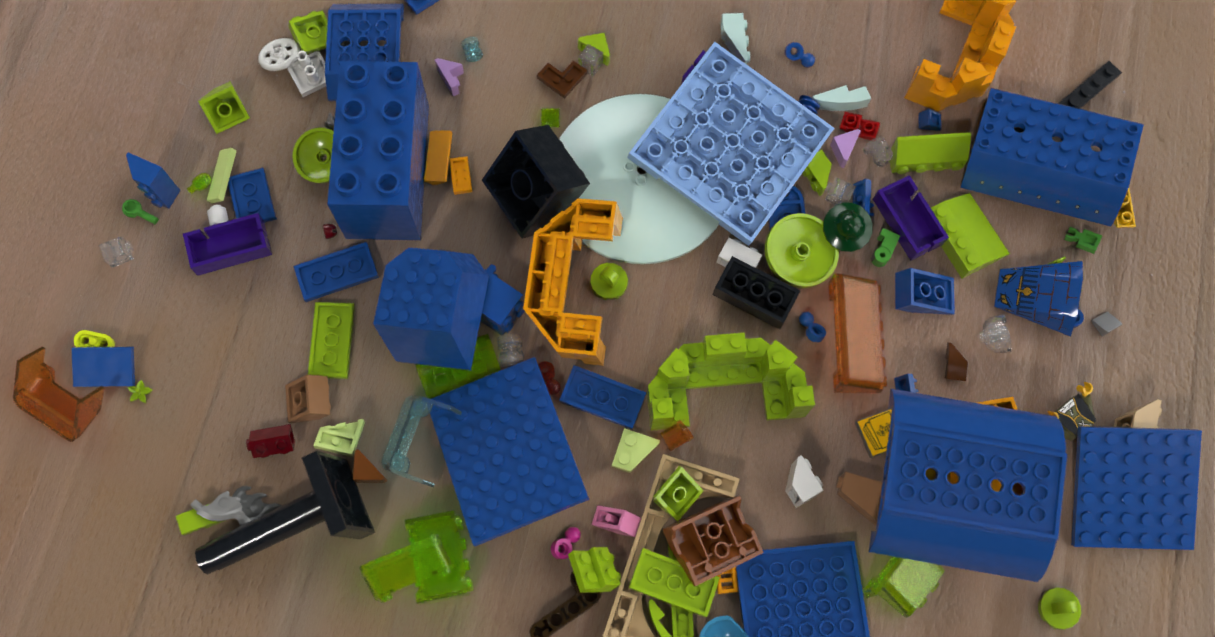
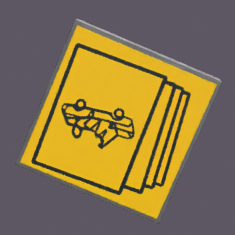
(875, 432)

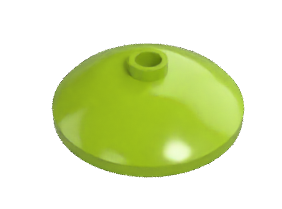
(309, 154)

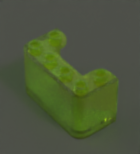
(456, 584)

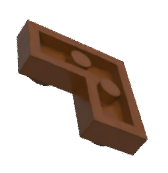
(563, 81)

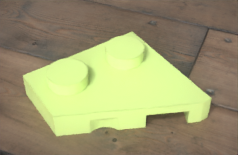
(340, 438)
(632, 450)

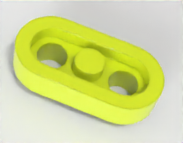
(95, 339)

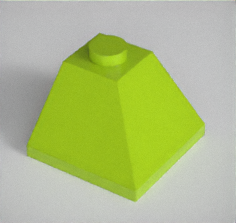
(223, 107)

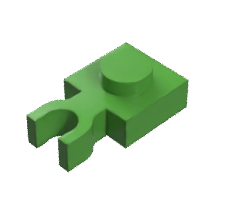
(1086, 240)

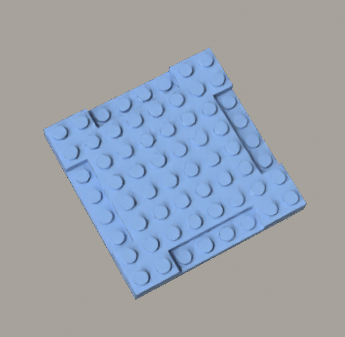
(731, 143)

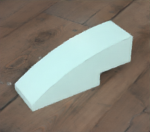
(842, 99)

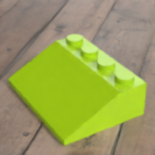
(971, 237)

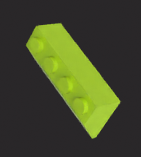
(930, 152)

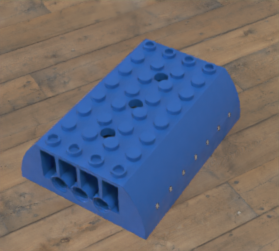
(1047, 173)

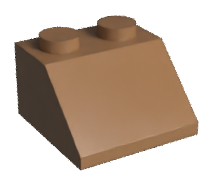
(307, 399)

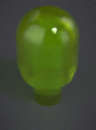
(200, 183)

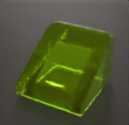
(550, 117)

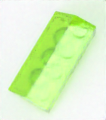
(442, 380)

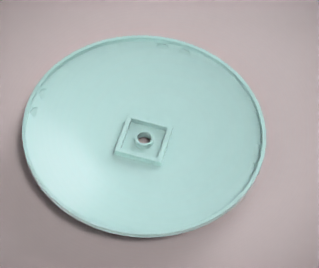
(656, 217)

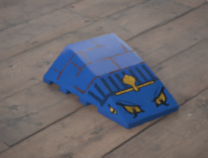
(1042, 294)

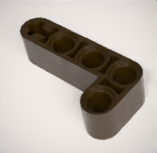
(562, 610)

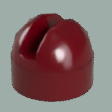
(328, 231)

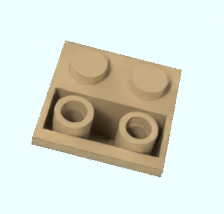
(1141, 417)

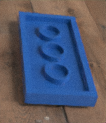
(336, 272)
(602, 397)

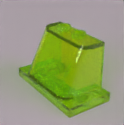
(905, 584)

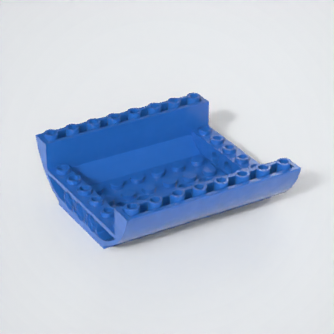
(969, 521)

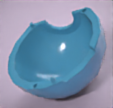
(723, 627)

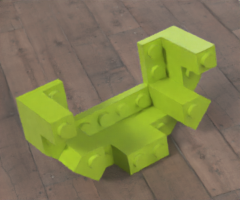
(729, 362)

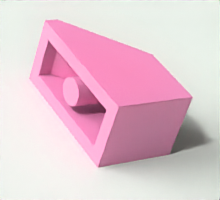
(616, 521)

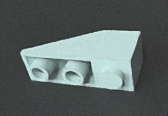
(733, 34)

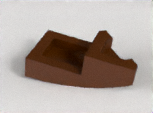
(956, 364)

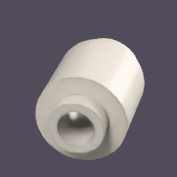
(217, 214)

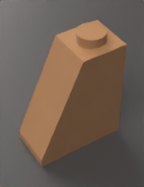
(861, 494)

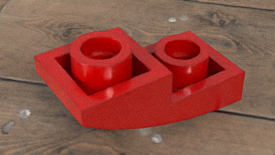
(868, 128)

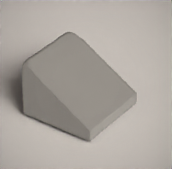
(1106, 323)

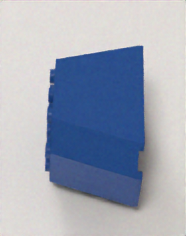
(431, 307)

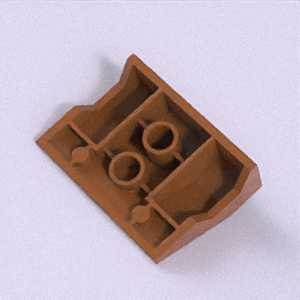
(712, 540)

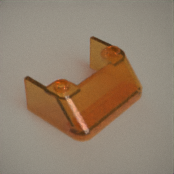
(49, 402)

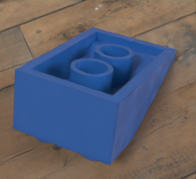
(924, 292)

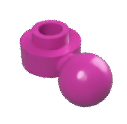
(572, 535)

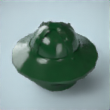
(847, 227)

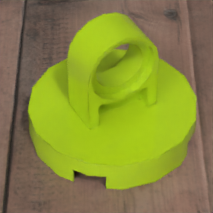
(609, 281)
(1059, 608)

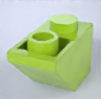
(818, 172)

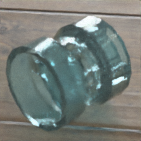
(471, 48)

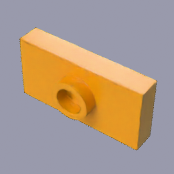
(460, 175)

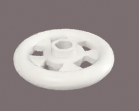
(278, 54)

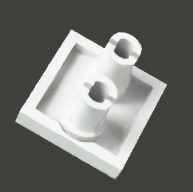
(308, 72)

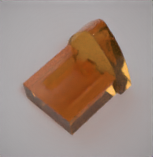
(676, 435)

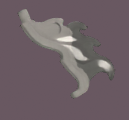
(239, 506)

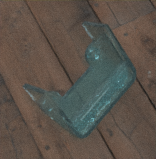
(395, 454)

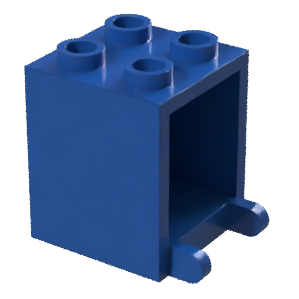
(501, 304)

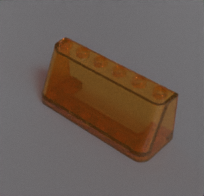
(857, 334)

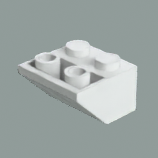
(802, 483)

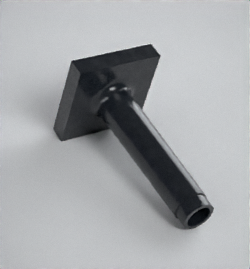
(333, 500)

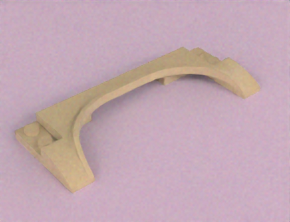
(627, 611)

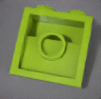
(310, 31)
(595, 570)

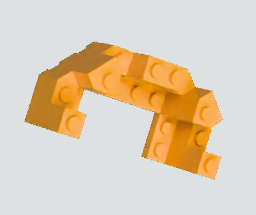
(979, 59)
(544, 302)

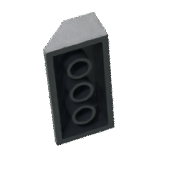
(756, 292)

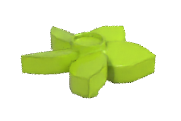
(139, 391)

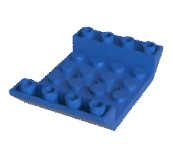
(358, 24)

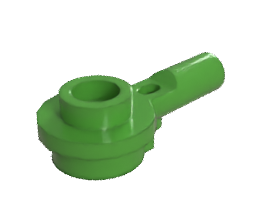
(133, 208)

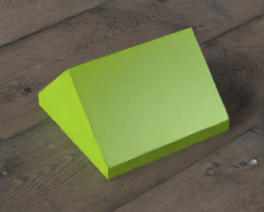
(677, 494)

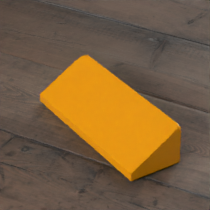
(438, 157)

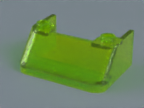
(408, 566)

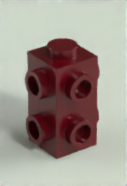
(271, 441)

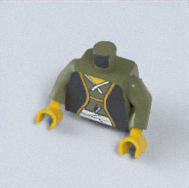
(1076, 412)

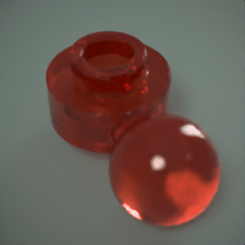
(552, 384)

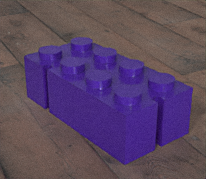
(910, 218)
(227, 245)

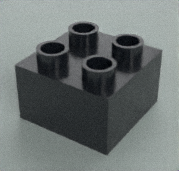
(534, 179)

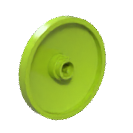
(800, 251)

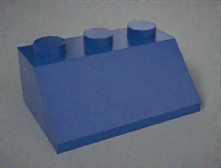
(153, 181)

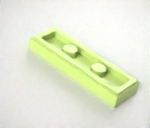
(221, 175)

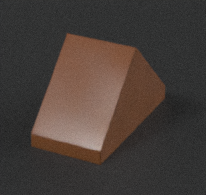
(365, 471)

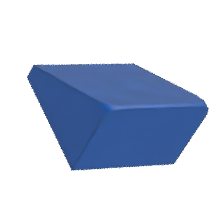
(929, 120)

